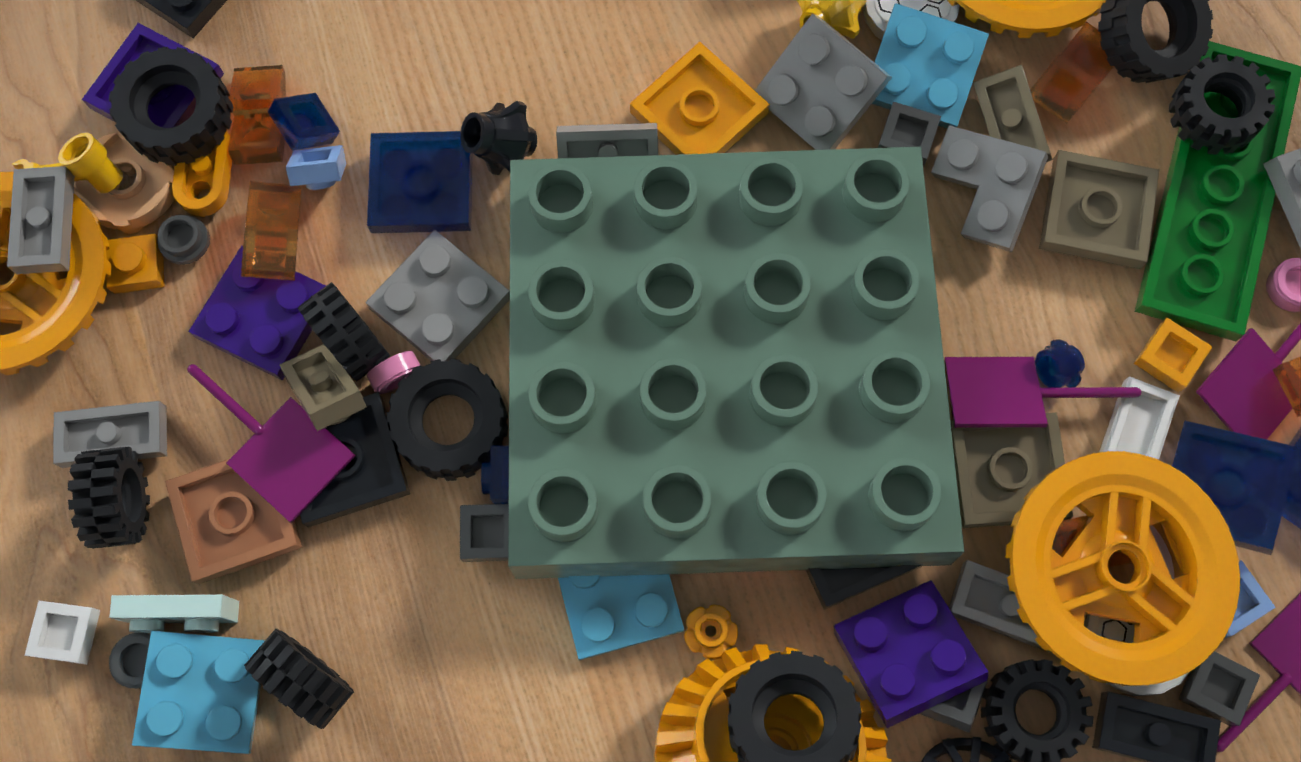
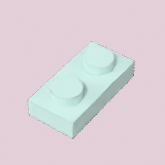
(151, 612)

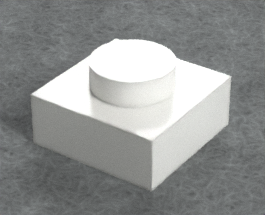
(62, 632)

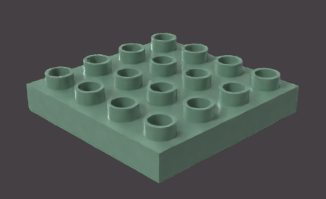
(726, 366)

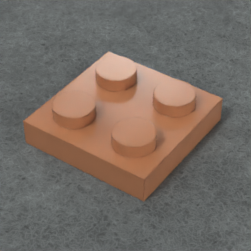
(226, 523)

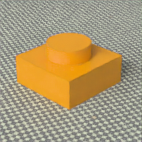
(135, 264)
(1173, 355)

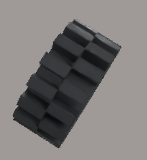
(109, 497)
(298, 679)
(1069, 705)

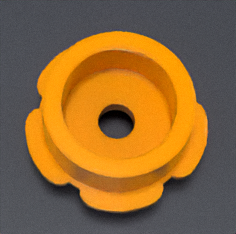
(699, 641)

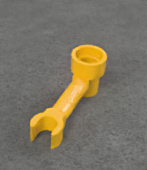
(86, 161)

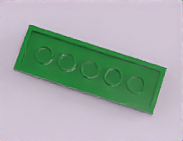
(1217, 215)

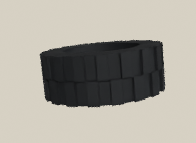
(1132, 55)
(150, 75)
(425, 386)
(799, 676)

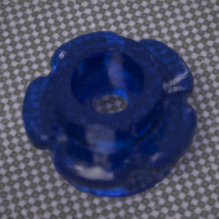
(1060, 365)

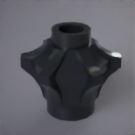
(499, 135)

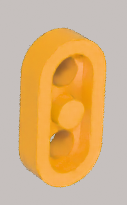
(205, 173)

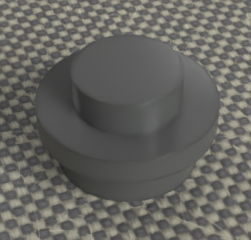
(183, 239)

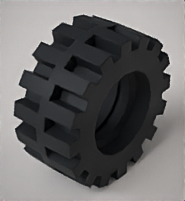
(1233, 81)
(343, 331)

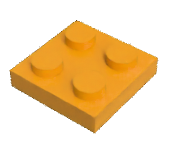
(699, 105)

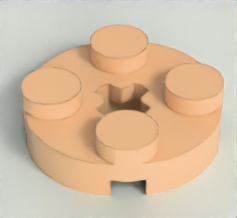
(140, 203)

